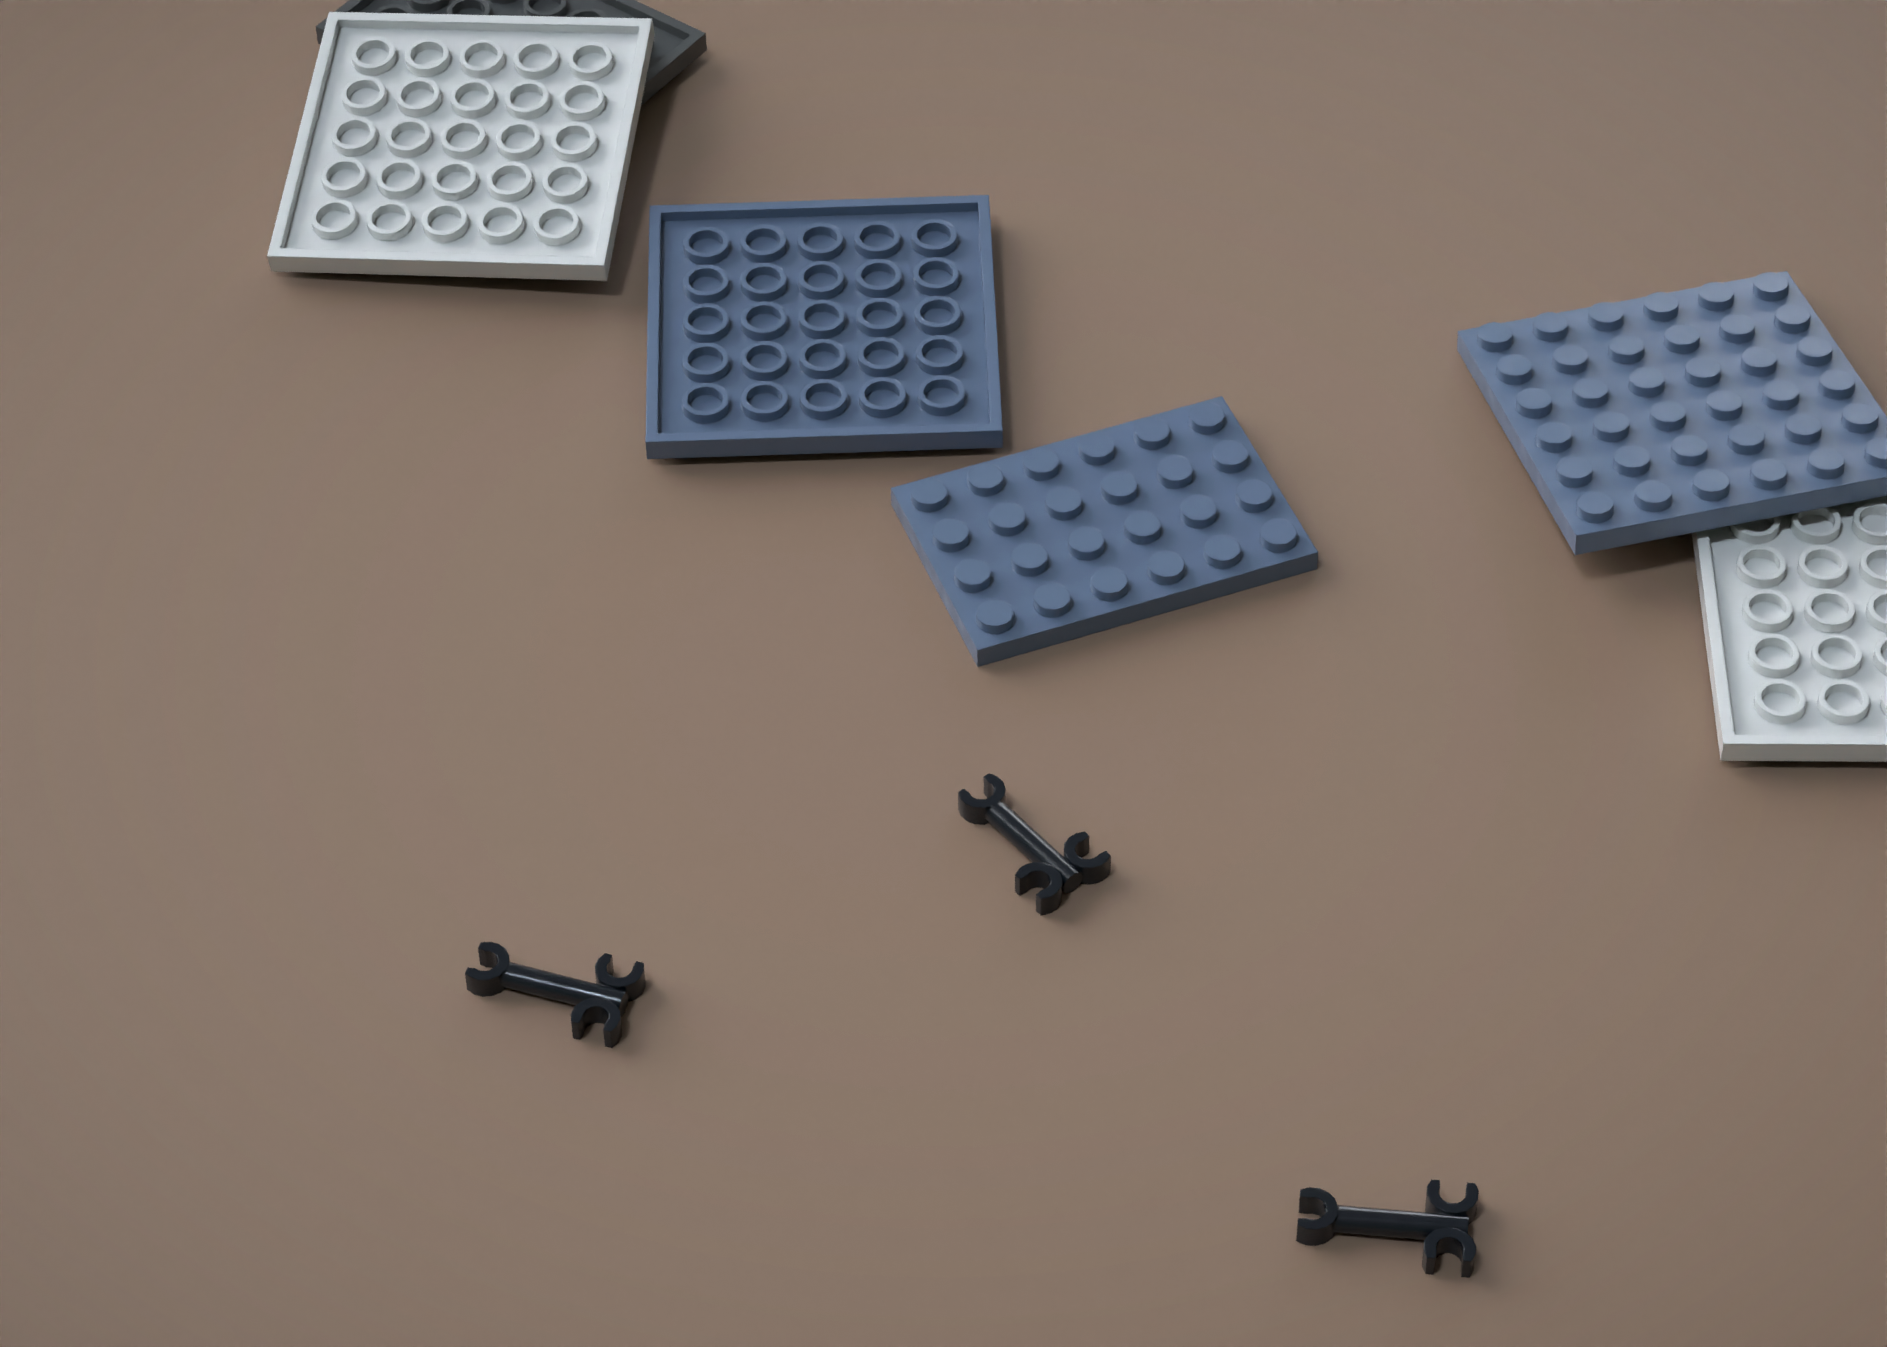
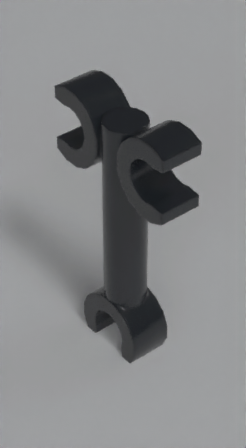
(1048, 866)
(594, 1002)
(1441, 1225)

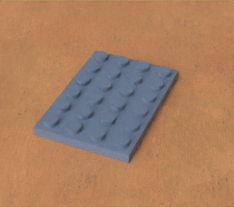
(1102, 530)

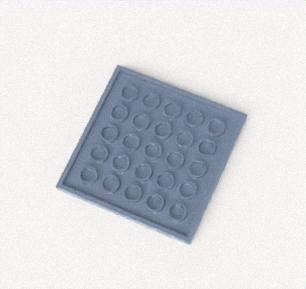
(821, 327)
(1681, 411)

